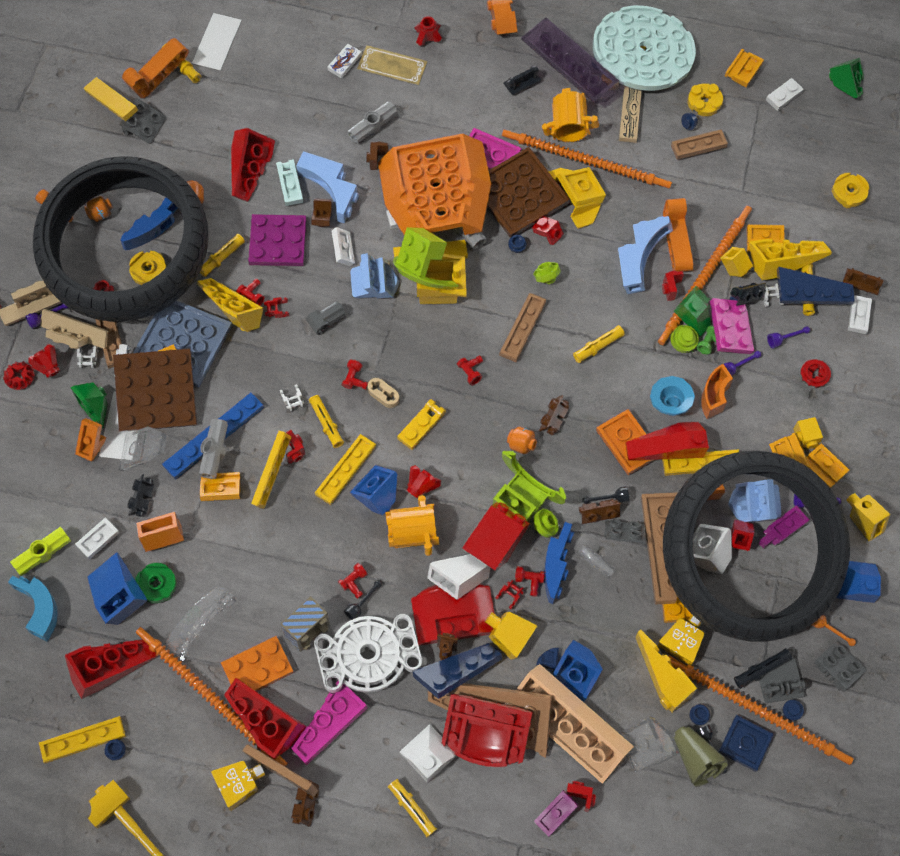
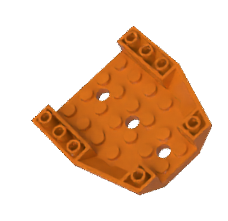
(462, 191)

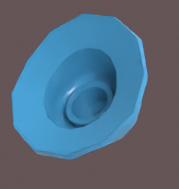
(672, 396)

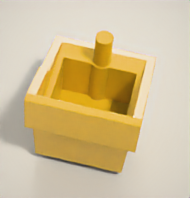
(448, 269)

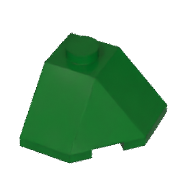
(848, 77)
(695, 311)
(92, 401)

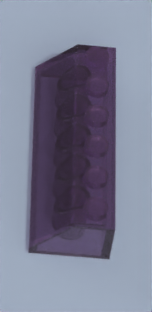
(572, 61)

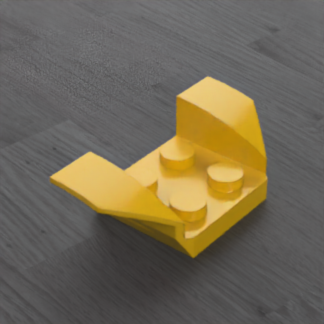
(583, 192)

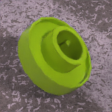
(547, 272)
(684, 339)
(546, 523)

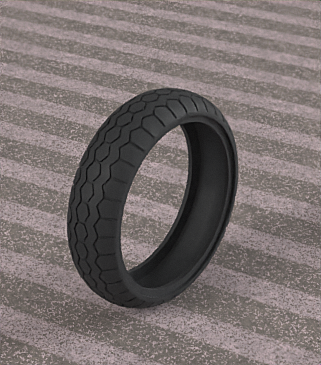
(97, 179)
(831, 537)

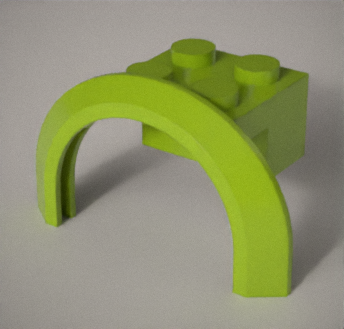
(415, 255)
(523, 492)

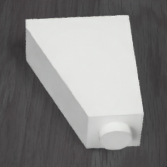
(458, 574)

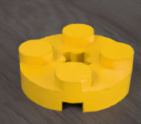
(708, 91)
(847, 198)
(143, 259)

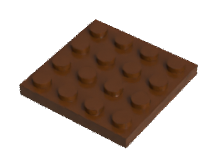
(523, 192)
(154, 389)

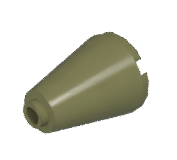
(698, 756)

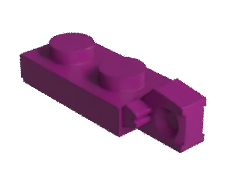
(784, 527)

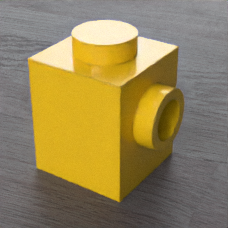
(736, 262)
(808, 433)

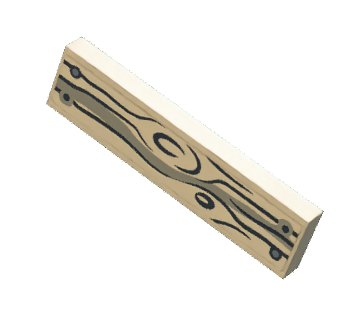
(630, 115)

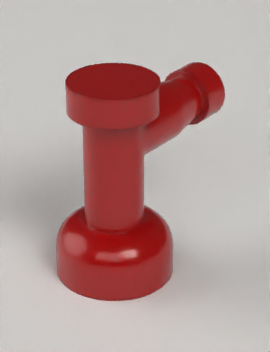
(247, 292)
(353, 366)
(473, 377)
(535, 578)
(348, 582)

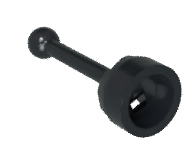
(621, 495)
(353, 610)
(707, 733)

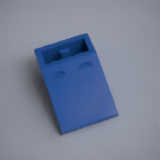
(115, 591)

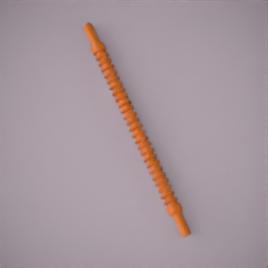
(523, 139)
(710, 266)
(156, 646)
(829, 749)

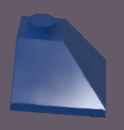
(377, 489)
(861, 583)
(578, 670)

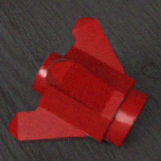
(428, 31)
(45, 361)
(421, 482)

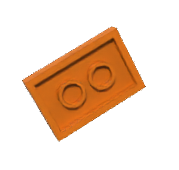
(616, 433)
(259, 665)

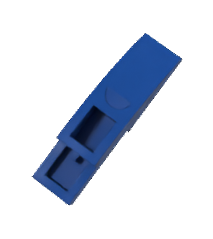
(148, 228)
(555, 566)

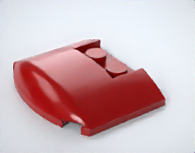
(440, 613)
(486, 731)

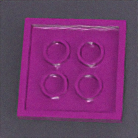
(277, 240)

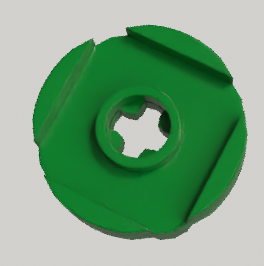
(164, 575)

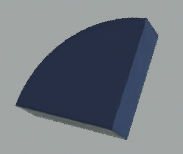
(549, 658)

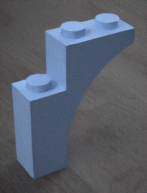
(331, 177)
(634, 256)

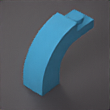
(45, 613)

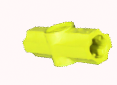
(30, 558)

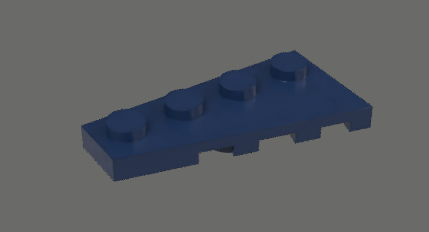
(805, 288)
(456, 670)

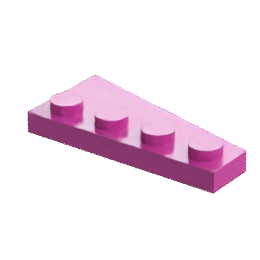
(329, 722)

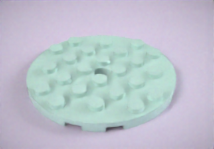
(668, 46)

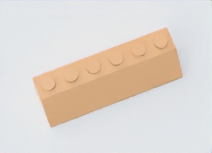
(578, 727)

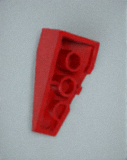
(248, 159)
(672, 442)
(100, 666)
(268, 723)

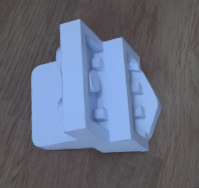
(373, 278)
(756, 501)

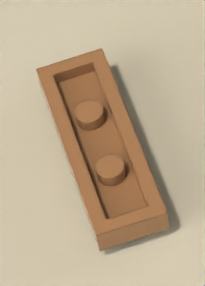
(699, 144)

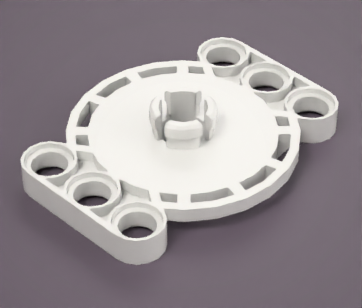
(378, 638)

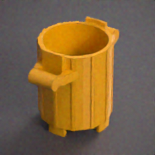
(570, 117)
(413, 526)

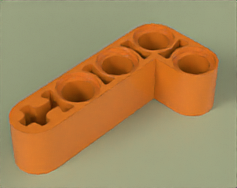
(156, 68)
(678, 239)

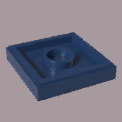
(746, 743)

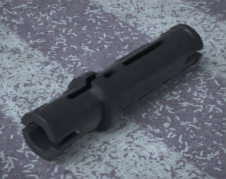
(755, 672)

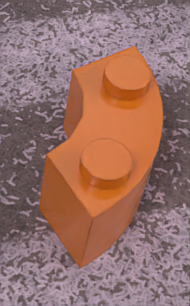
(503, 17)
(713, 396)

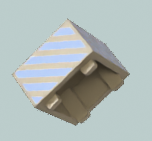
(305, 624)

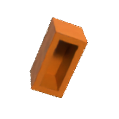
(160, 531)

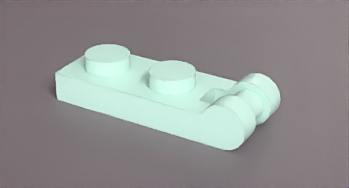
(289, 183)

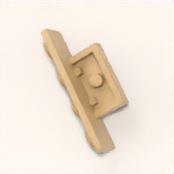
(28, 300)
(72, 331)

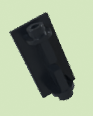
(522, 80)
(748, 293)
(137, 503)

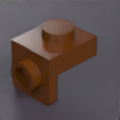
(376, 149)
(322, 212)

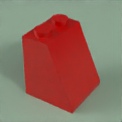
(496, 535)

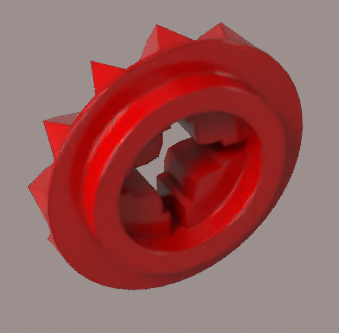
(811, 366)
(15, 382)

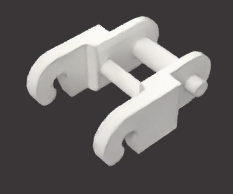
(766, 294)
(93, 356)
(286, 400)

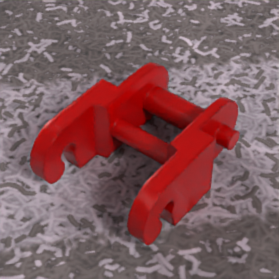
(275, 302)
(505, 590)

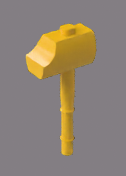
(109, 801)

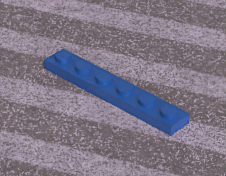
(191, 452)

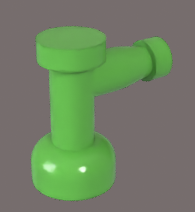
(704, 346)

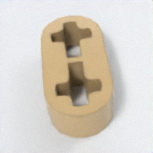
(380, 396)

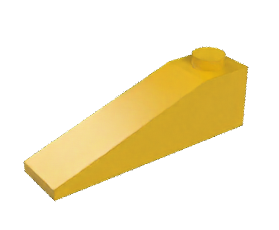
(770, 255)
(236, 307)
(671, 685)

